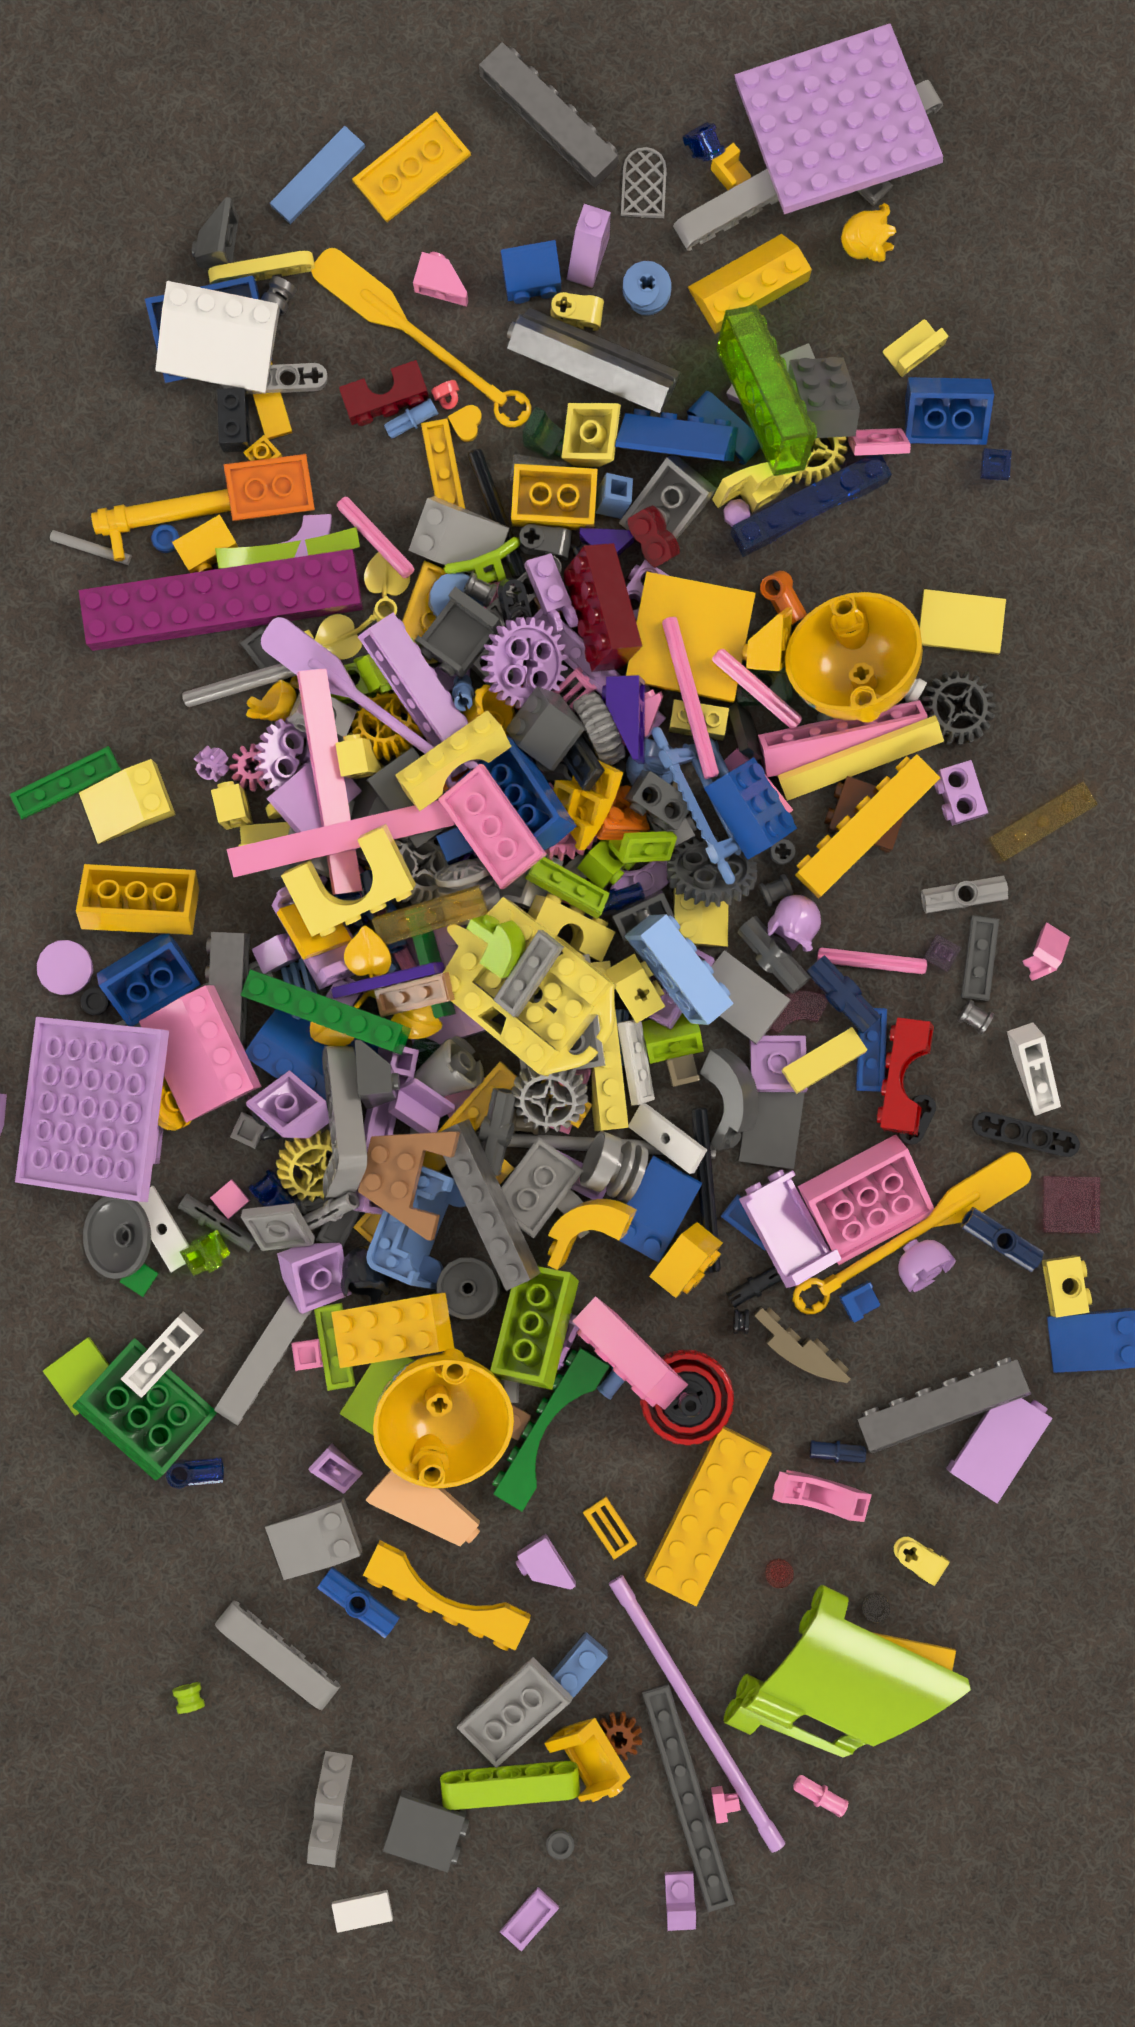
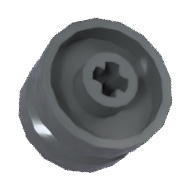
(485, 1287)

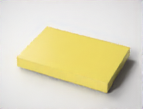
(962, 621)

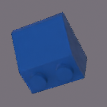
(531, 271)

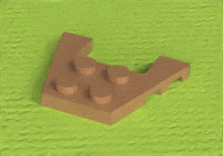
(394, 1174)

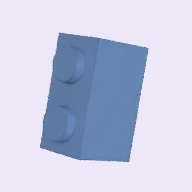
(579, 1664)

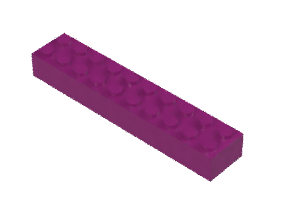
(220, 599)

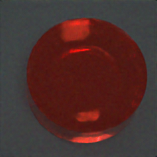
(779, 1573)

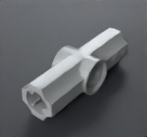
(981, 892)

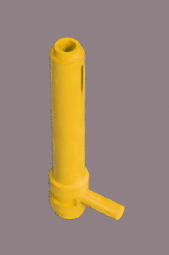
(123, 518)

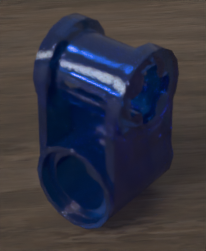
(704, 142)
(270, 1191)

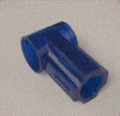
(199, 1472)

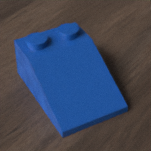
(660, 1207)
(1093, 1341)

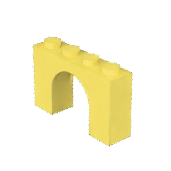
(324, 911)

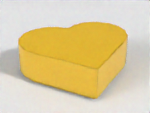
(466, 422)

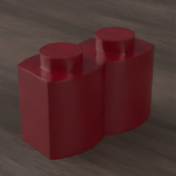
(650, 530)

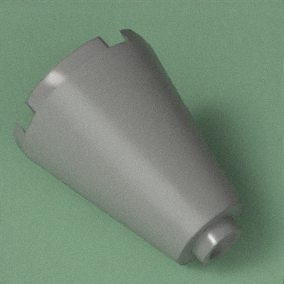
(451, 1068)

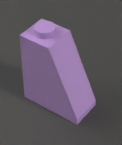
(589, 245)

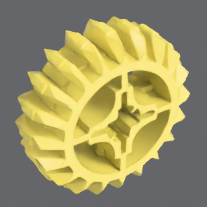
(821, 452)
(304, 1153)

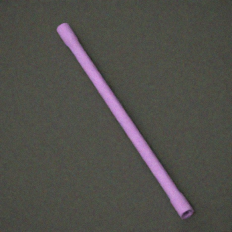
(765, 1825)

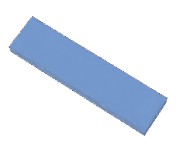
(317, 174)

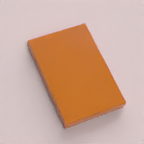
(269, 487)

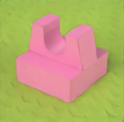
(724, 1803)

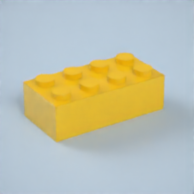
(137, 899)
(392, 1330)

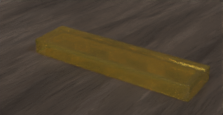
(1043, 821)
(430, 915)

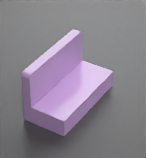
(419, 1106)

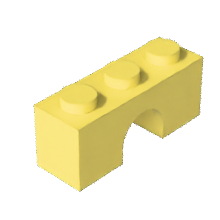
(589, 935)

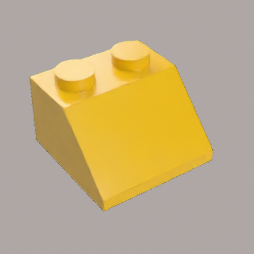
(768, 646)

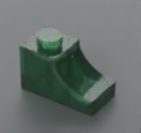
(543, 435)

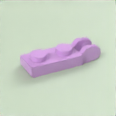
(550, 591)

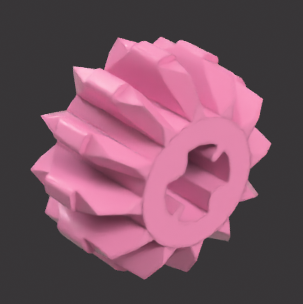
(242, 767)

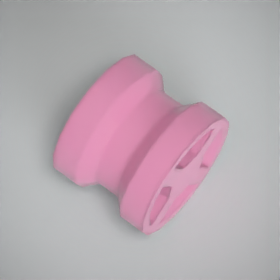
(1037, 967)

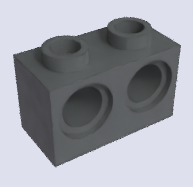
(661, 795)

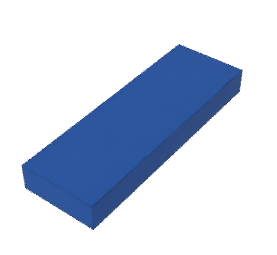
(872, 1063)

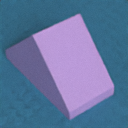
(335, 1469)

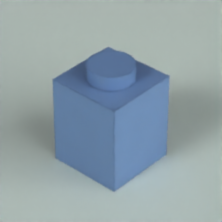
(614, 495)

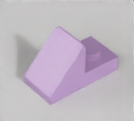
(680, 1900)

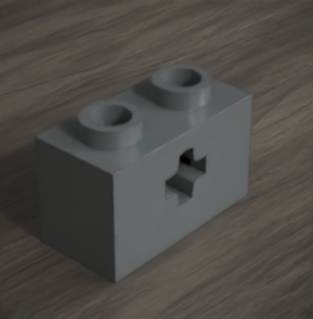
(634, 913)

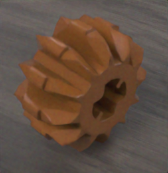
(629, 1732)

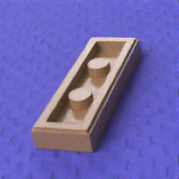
(414, 994)

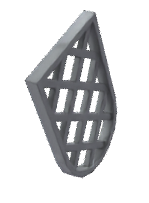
(642, 214)

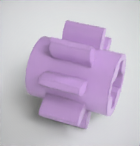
(211, 763)

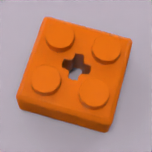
(622, 818)

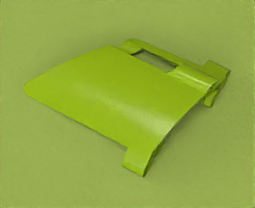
(845, 1682)

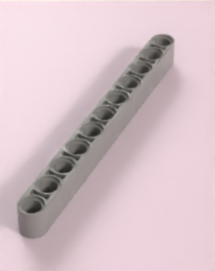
(753, 194)

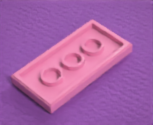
(492, 826)

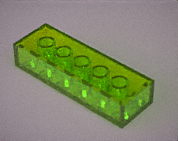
(766, 390)

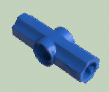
(373, 1614)

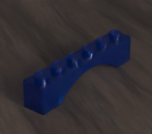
(819, 497)

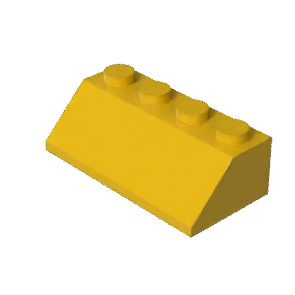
(751, 280)

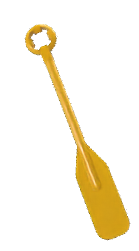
(379, 306)
(977, 1191)

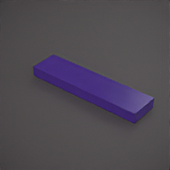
(387, 980)

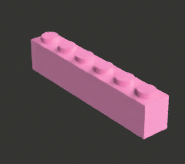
(807, 743)

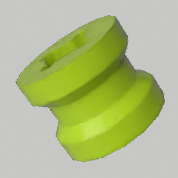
(188, 1698)

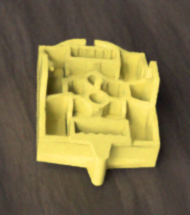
(569, 986)

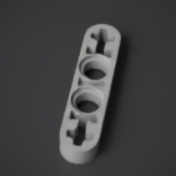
(274, 384)

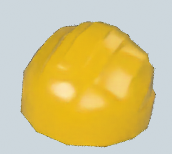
(275, 704)

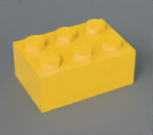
(554, 496)

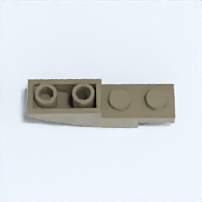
(808, 1356)

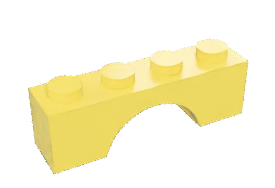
(426, 776)

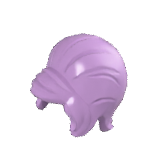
(796, 921)

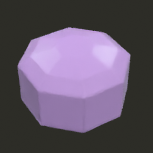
(736, 511)

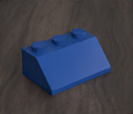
(948, 410)
(148, 979)

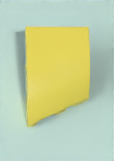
(754, 485)

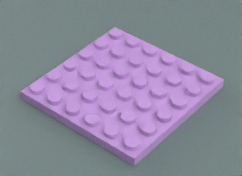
(838, 118)
(92, 1108)

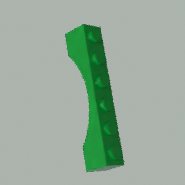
(326, 1012)
(581, 1377)

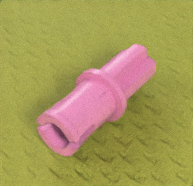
(820, 1795)

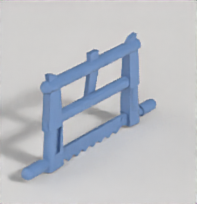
(672, 759)

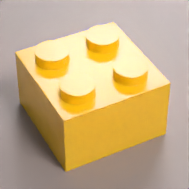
(687, 1260)

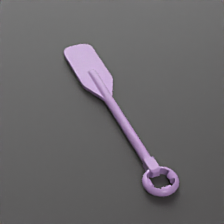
(303, 653)

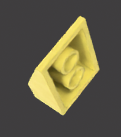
(127, 801)

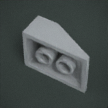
(676, 493)
(455, 534)
(314, 1539)

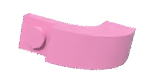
(821, 1494)

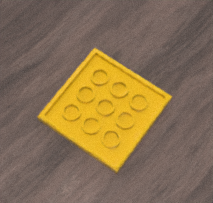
(708, 620)

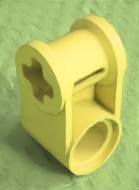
(580, 310)
(923, 1560)

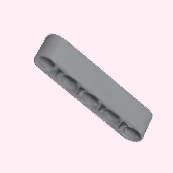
(261, 1361)
(276, 1656)

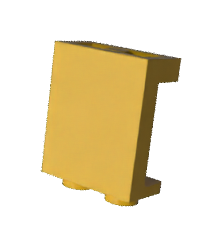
(595, 1757)

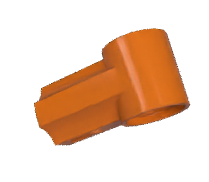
(785, 597)

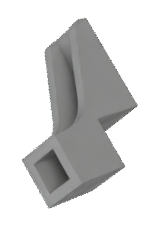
(329, 1809)

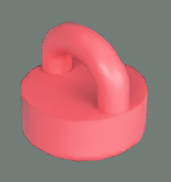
(444, 390)

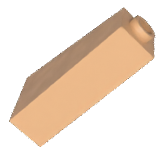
(426, 1508)

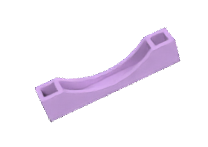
(378, 1119)

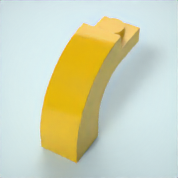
(599, 1215)

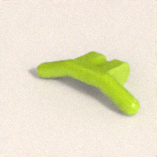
(491, 558)

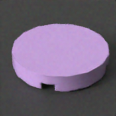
(64, 967)

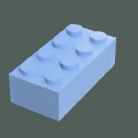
(679, 969)

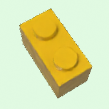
(199, 545)

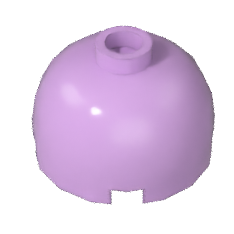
(923, 1263)

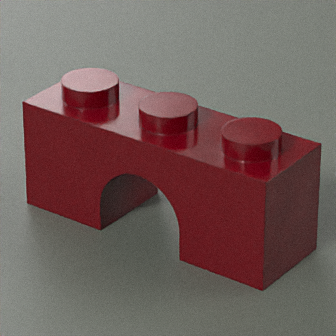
(365, 405)

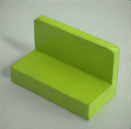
(644, 846)
(667, 1044)

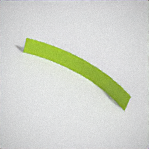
(332, 542)

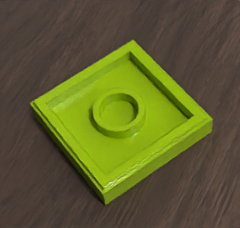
(76, 1371)

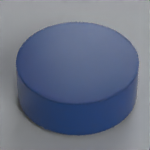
(163, 537)

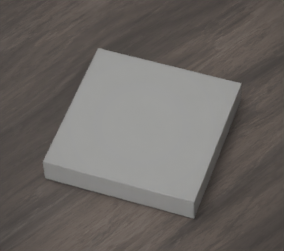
(278, 1227)

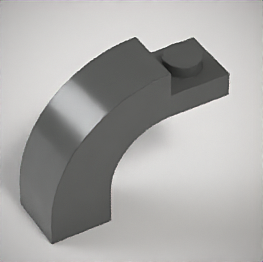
(738, 1094)

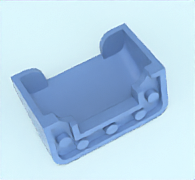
(403, 1252)

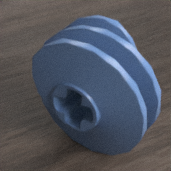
(647, 300)

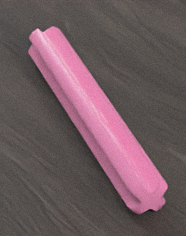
(375, 537)
(756, 688)
(874, 961)

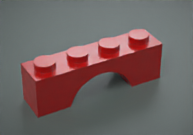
(910, 1041)

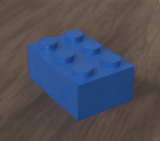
(751, 808)

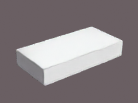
(362, 1911)

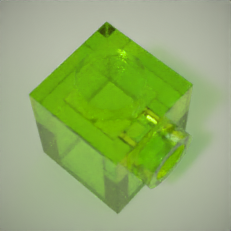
(205, 1253)

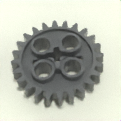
(700, 879)

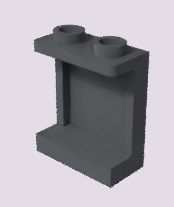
(458, 634)
(425, 1832)

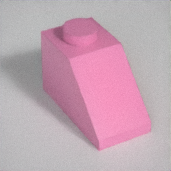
(438, 279)

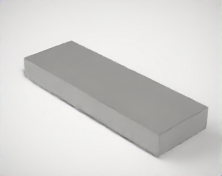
(528, 973)

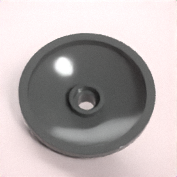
(107, 1237)

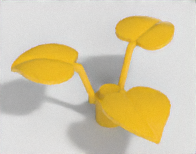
(371, 956)

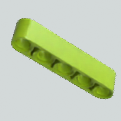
(510, 1785)

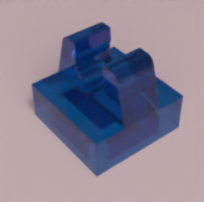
(996, 464)

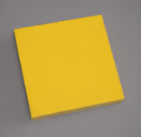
(305, 943)

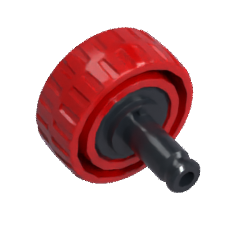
(700, 1408)

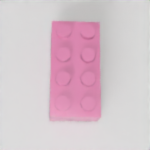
(628, 1354)

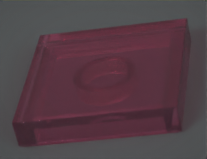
(1071, 1204)

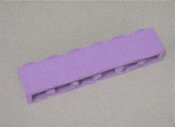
(413, 681)

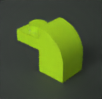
(504, 942)

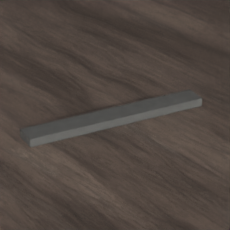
(688, 1797)

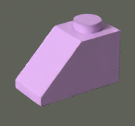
(544, 1564)

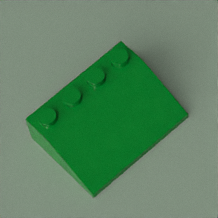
(148, 1428)

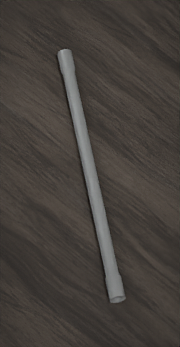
(570, 1142)

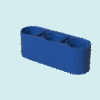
(712, 408)

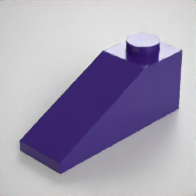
(626, 705)

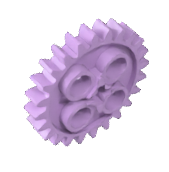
(502, 660)
(276, 751)

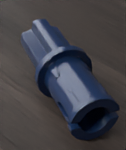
(837, 1451)

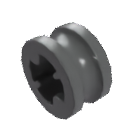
(788, 846)

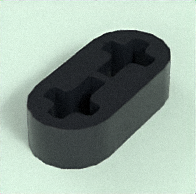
(925, 1120)

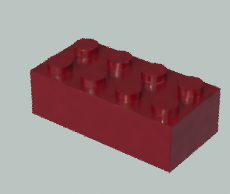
(602, 607)

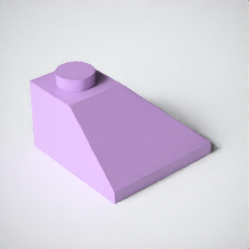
(290, 1107)
(313, 1274)

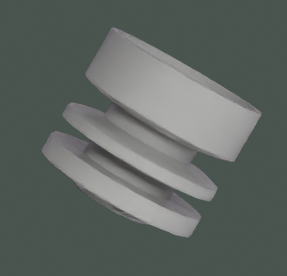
(466, 875)
(614, 1166)

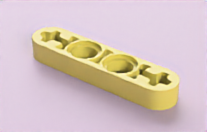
(264, 267)

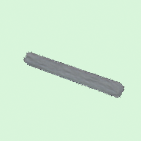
(236, 684)

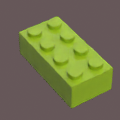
(535, 1329)

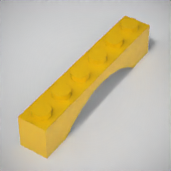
(498, 1622)

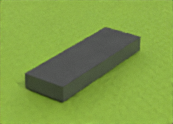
(980, 958)

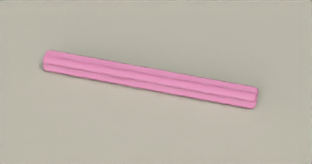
(690, 697)

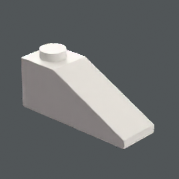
(1034, 1067)
(162, 1354)

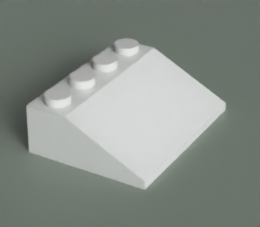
(216, 337)

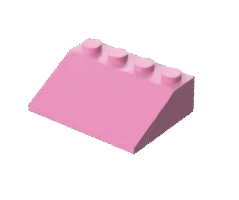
(203, 1053)
(867, 1198)

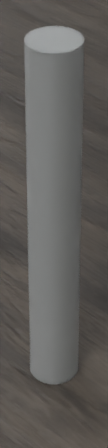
(86, 546)

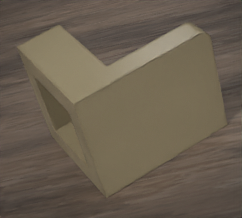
(682, 1070)

